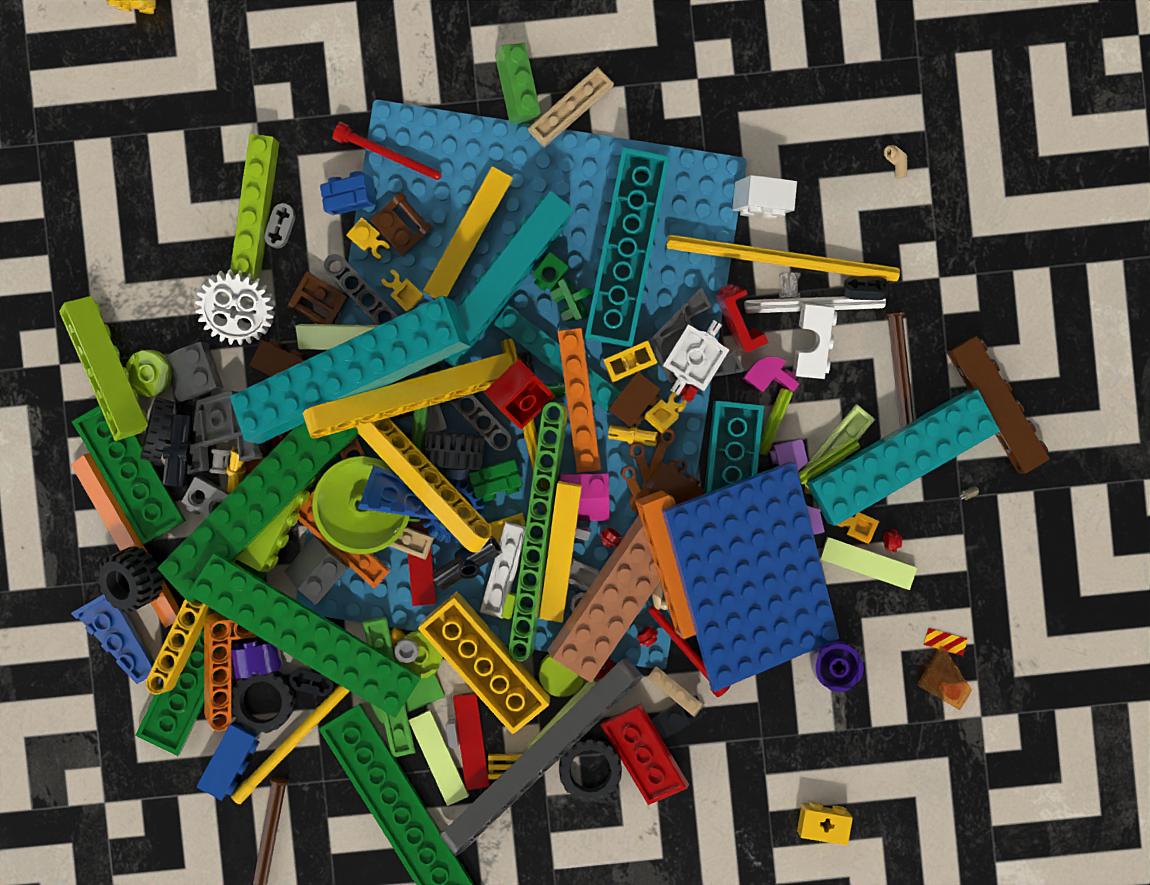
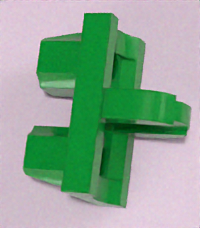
(567, 290)

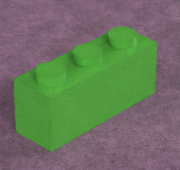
(517, 83)

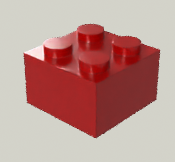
(519, 394)

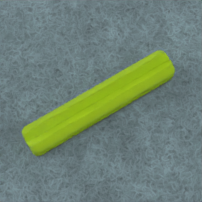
(774, 420)
(828, 460)

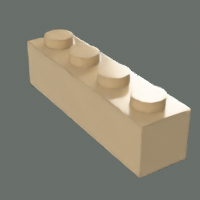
(675, 691)

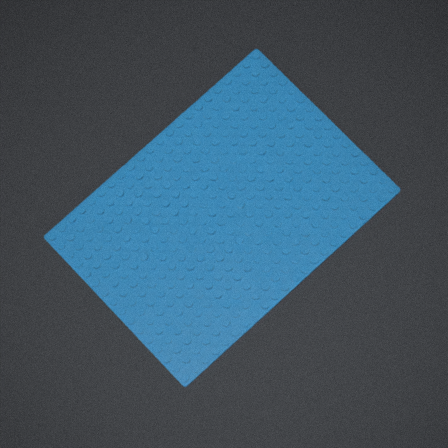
(583, 174)

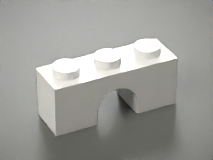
(814, 361)

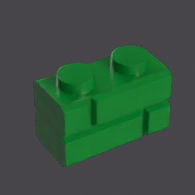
(496, 479)

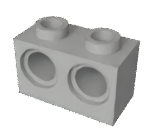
(213, 495)

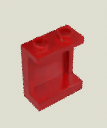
(743, 338)

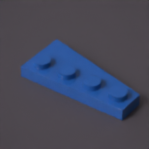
(390, 494)
(118, 636)

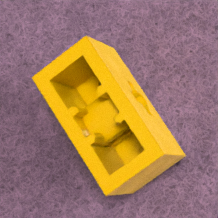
(630, 361)
(835, 831)

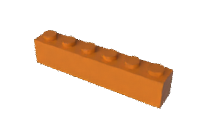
(655, 529)

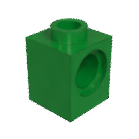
(553, 262)

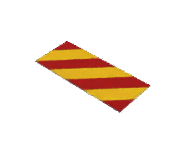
(948, 641)

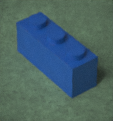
(228, 761)

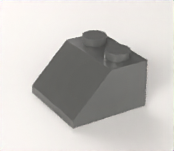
(193, 372)
(316, 570)

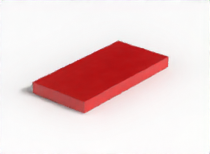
(644, 754)

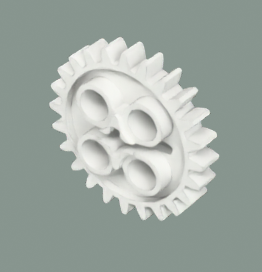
(236, 288)

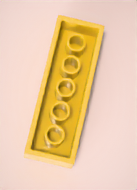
(484, 662)

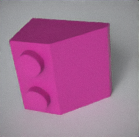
(594, 495)

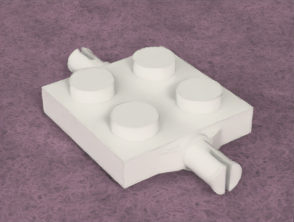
(696, 357)

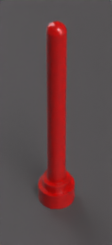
(344, 134)
(683, 645)

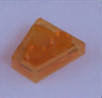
(945, 680)

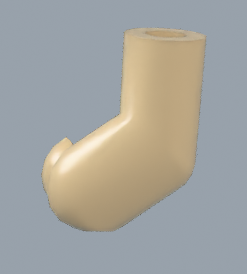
(898, 158)
(659, 601)

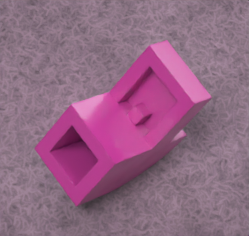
(766, 370)

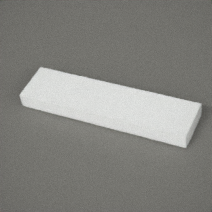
(504, 569)

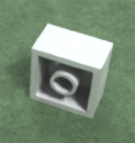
(764, 196)

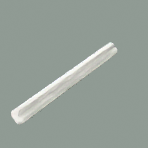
(794, 304)

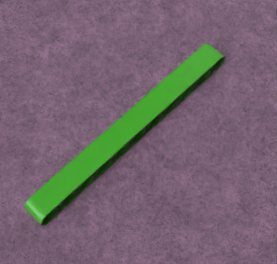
(531, 541)

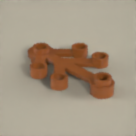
(646, 471)

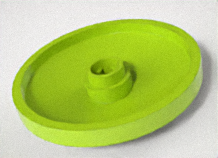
(338, 514)

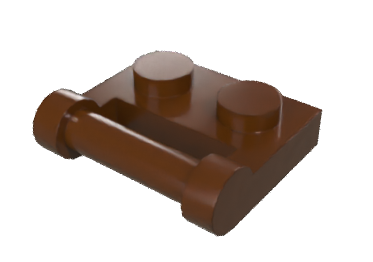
(395, 229)
(320, 294)

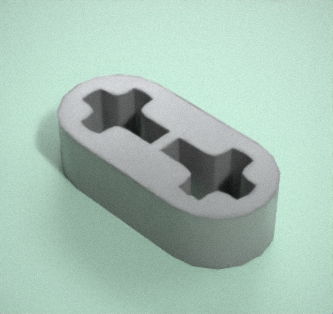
(274, 224)

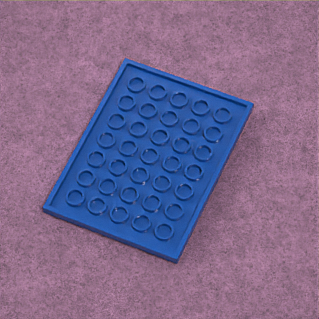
(751, 575)

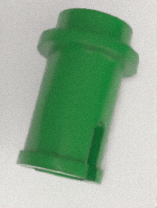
(557, 389)

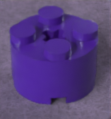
(254, 657)
(845, 675)

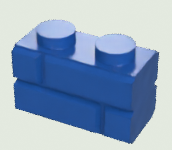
(348, 193)

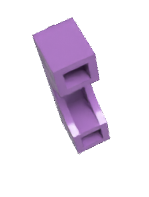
(795, 452)

